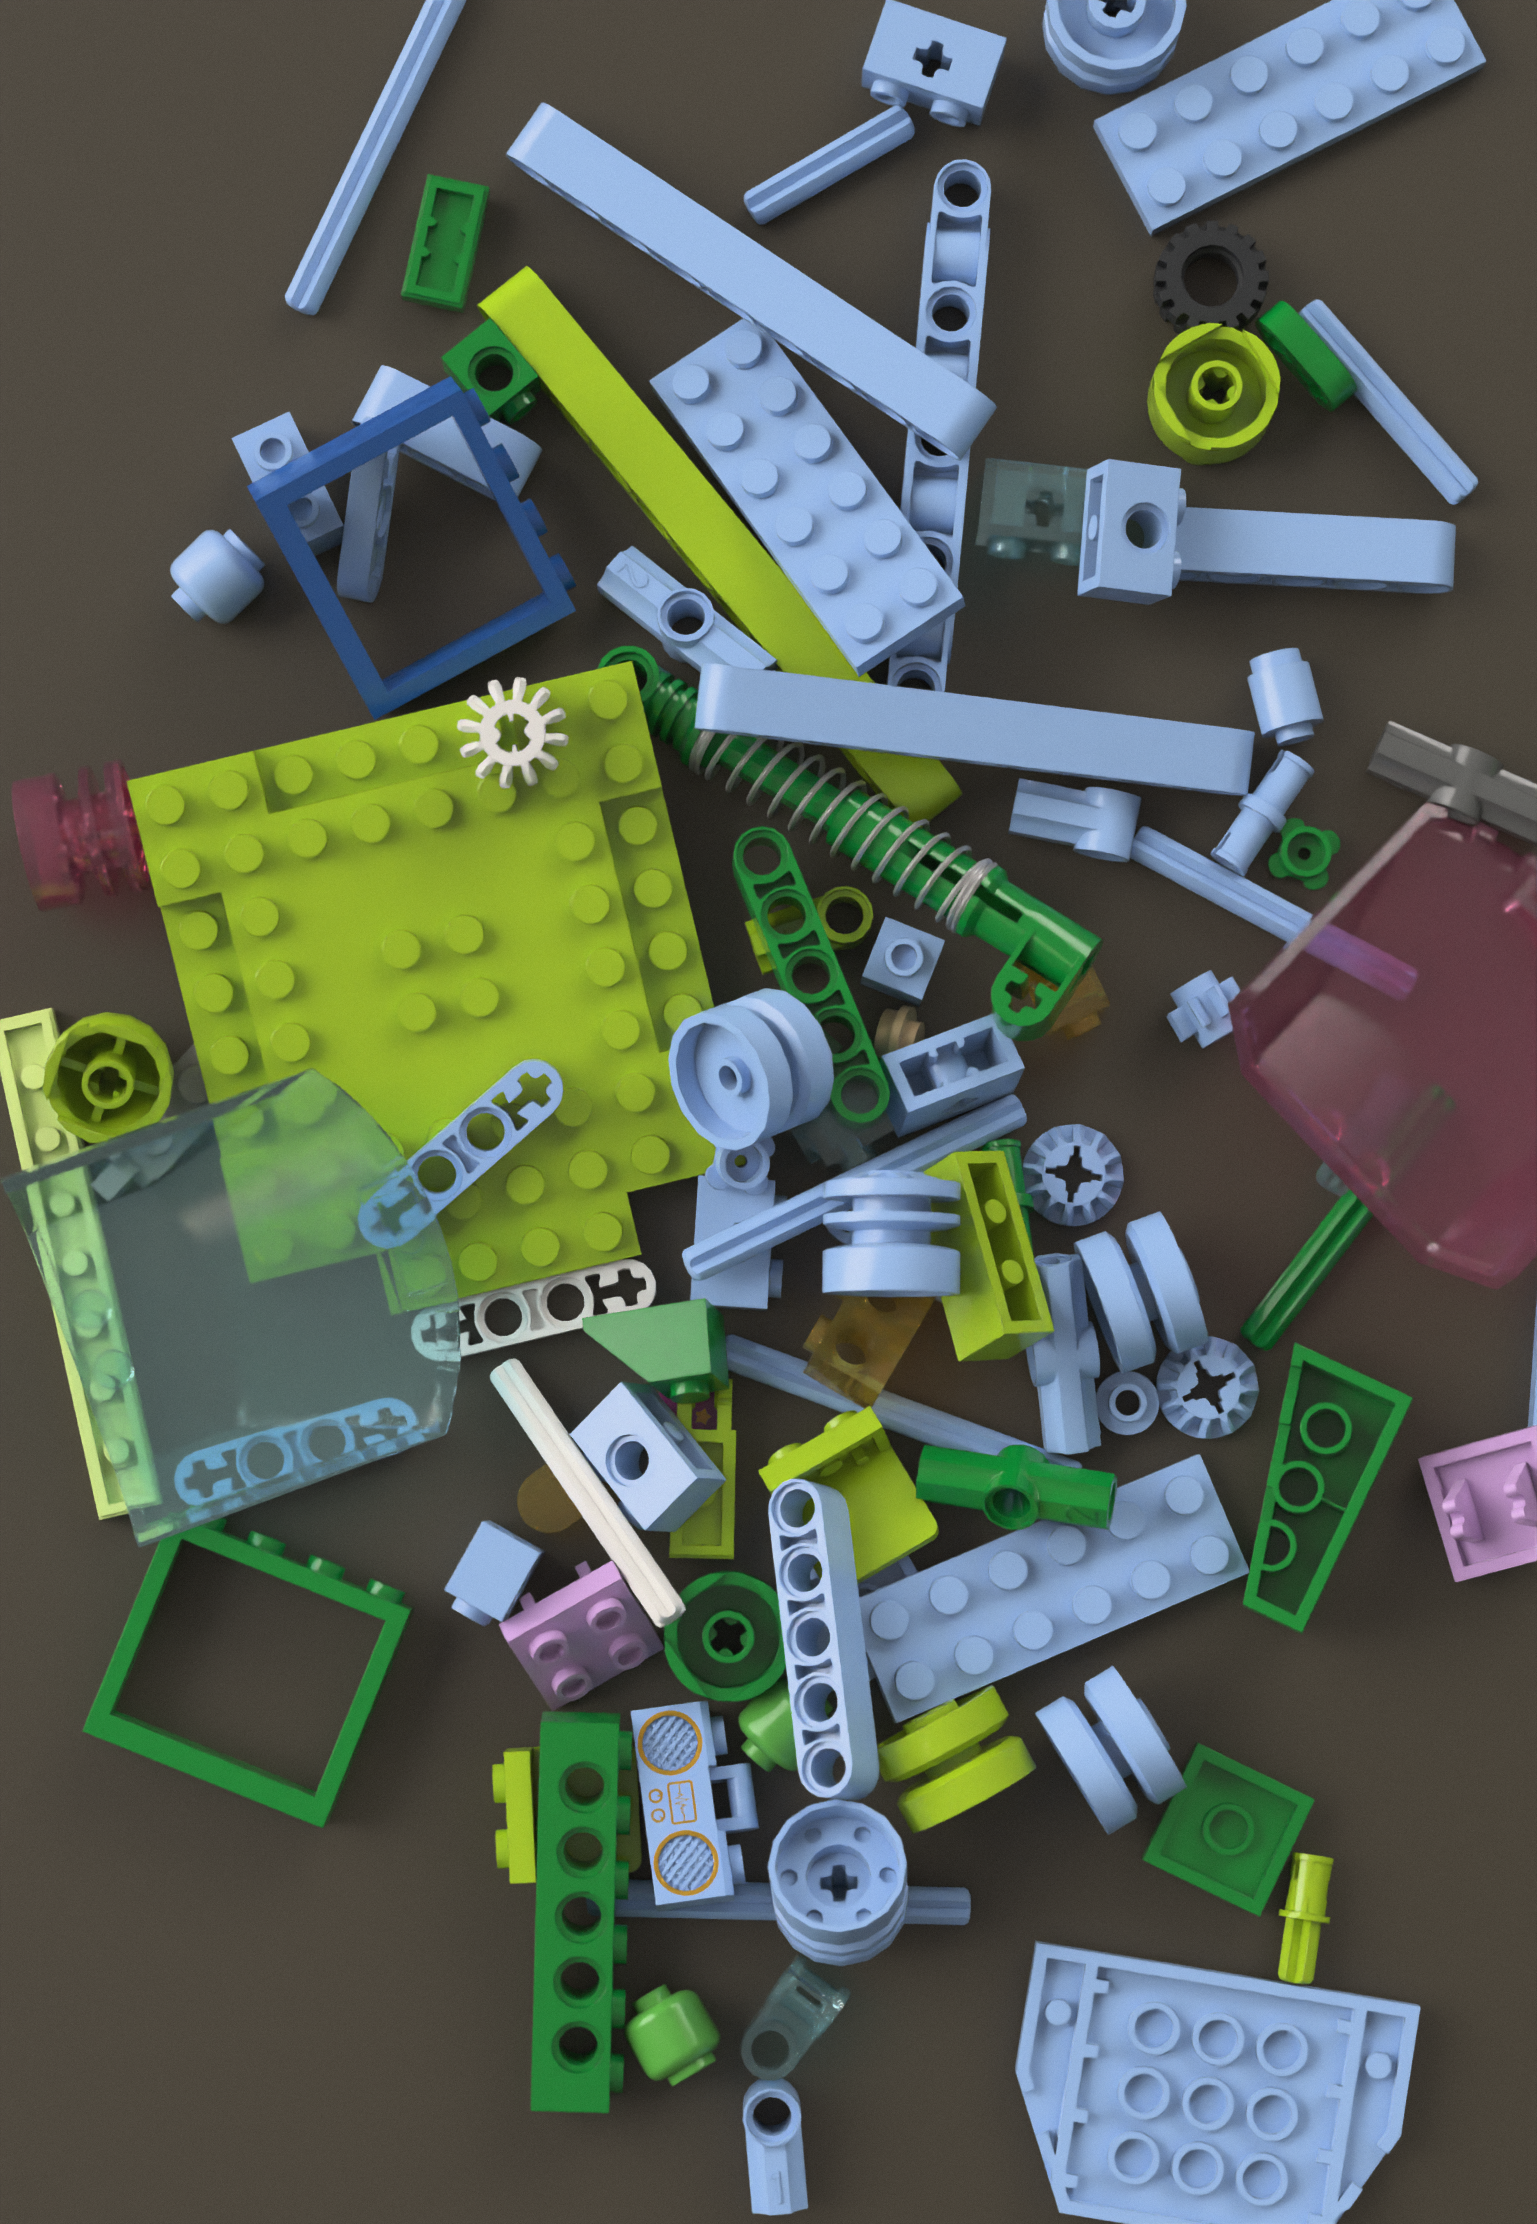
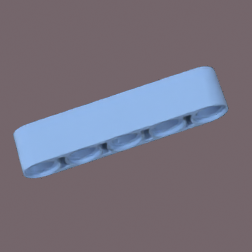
(1316, 550)
(844, 1661)

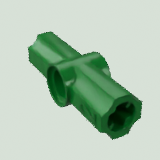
(1016, 1487)

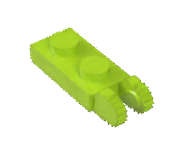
(711, 1527)

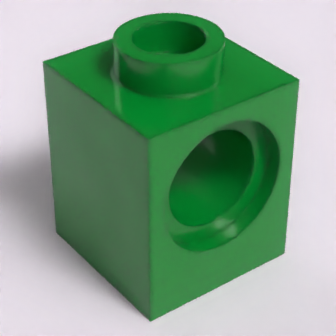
(488, 348)

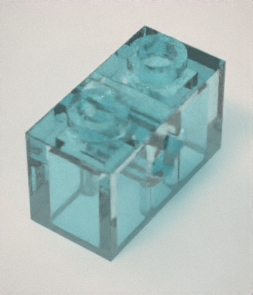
(1011, 496)

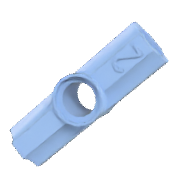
(659, 601)
(1066, 1360)

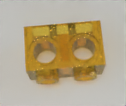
(877, 1333)

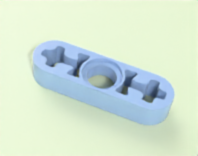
(367, 526)

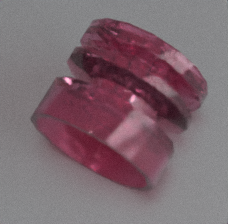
(78, 836)

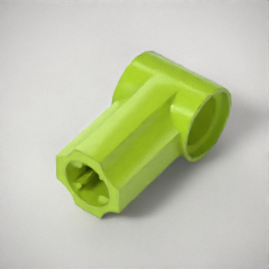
(791, 920)

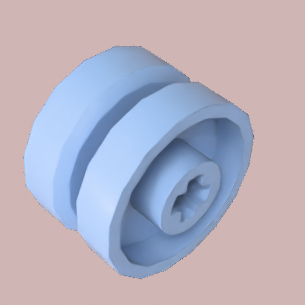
(1107, 51)
(751, 1068)
(1150, 1289)
(1112, 1749)

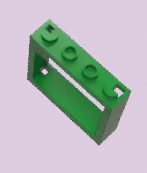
(215, 1767)

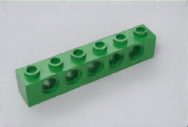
(560, 2077)

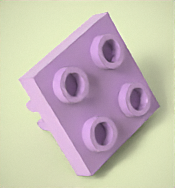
(1486, 1502)
(581, 1635)

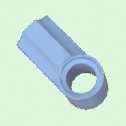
(1092, 821)
(775, 2152)

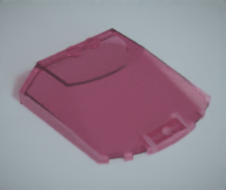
(1410, 1043)

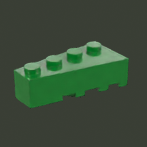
(1321, 1471)

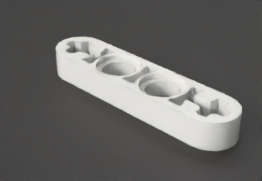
(532, 1301)

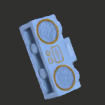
(684, 1838)

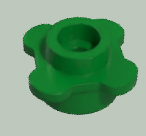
(1321, 848)

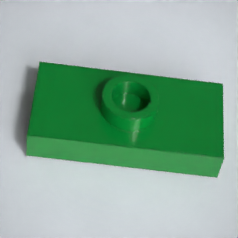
(445, 243)

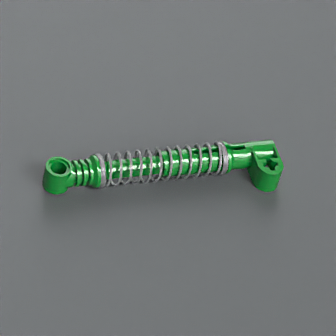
(966, 892)

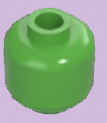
(770, 1728)
(672, 2035)

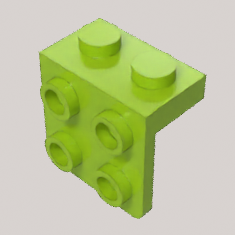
(879, 1493)
(518, 1786)

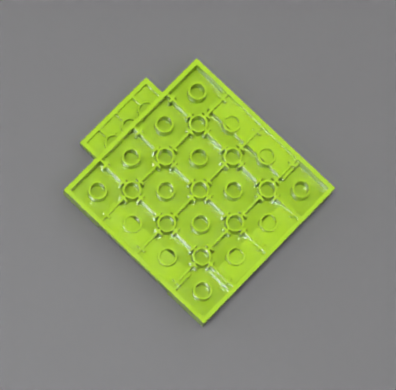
(434, 930)

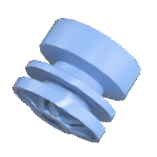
(891, 1236)
(832, 1847)

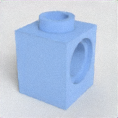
(902, 961)

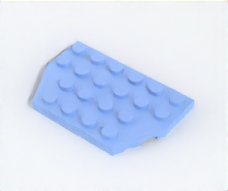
(1207, 2090)

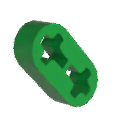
(1306, 356)

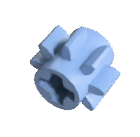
(1203, 1009)

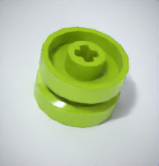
(956, 1766)

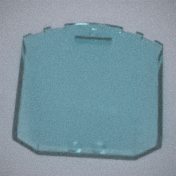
(247, 1298)

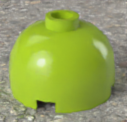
(108, 1077)

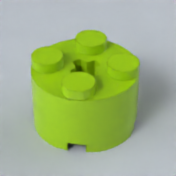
(1223, 359)

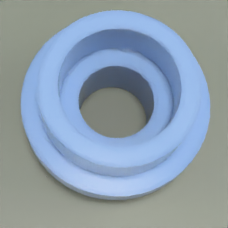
(1148, 1403)

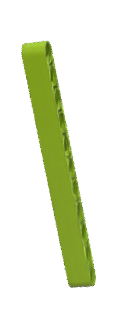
(694, 518)

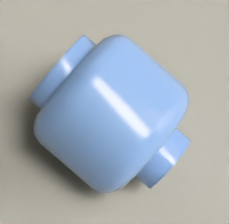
(217, 576)

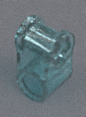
(793, 2017)

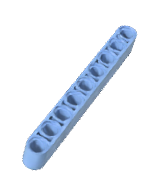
(751, 281)
(973, 729)

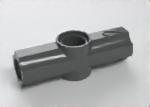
(1457, 779)

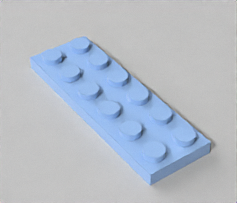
(1282, 100)
(807, 494)
(1047, 1590)

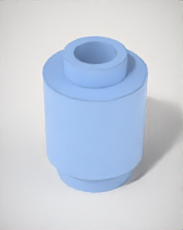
(1284, 696)

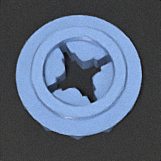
(1049, 1193)
(1197, 1416)

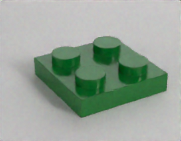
(1228, 1829)

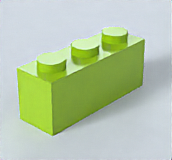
(1000, 1288)

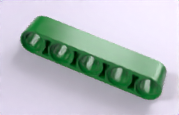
(804, 947)

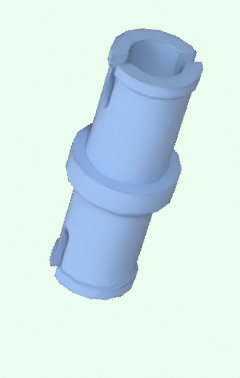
(1262, 812)

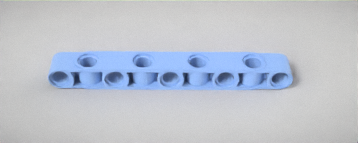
(932, 484)

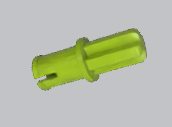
(1304, 1915)

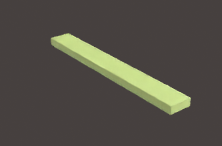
(40, 1138)

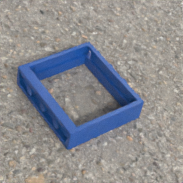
(362, 445)

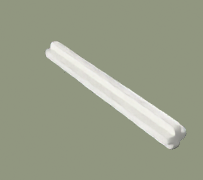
(587, 1493)

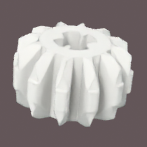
(491, 735)

